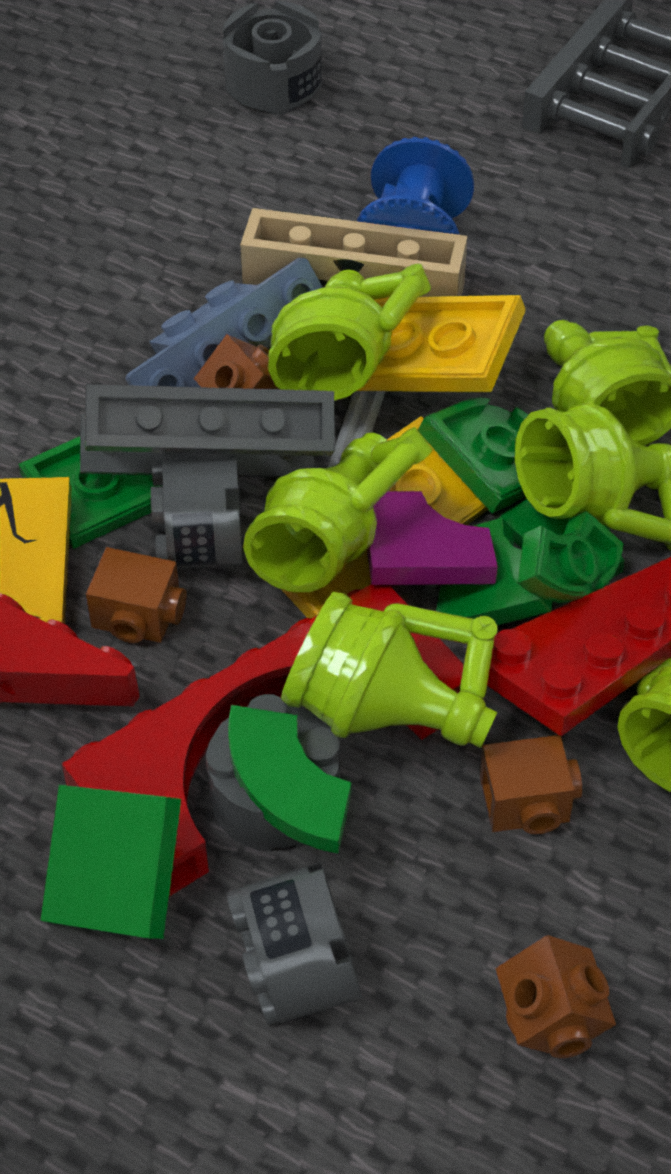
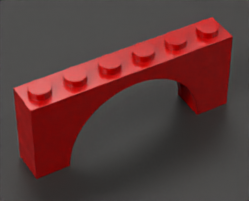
(165, 744)

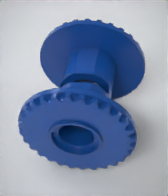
(419, 186)

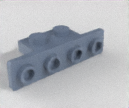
(231, 309)

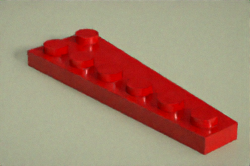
(586, 650)

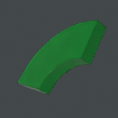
(571, 563)
(283, 781)

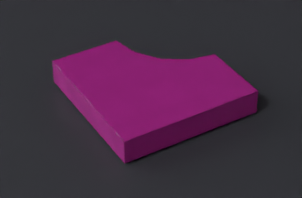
(425, 548)

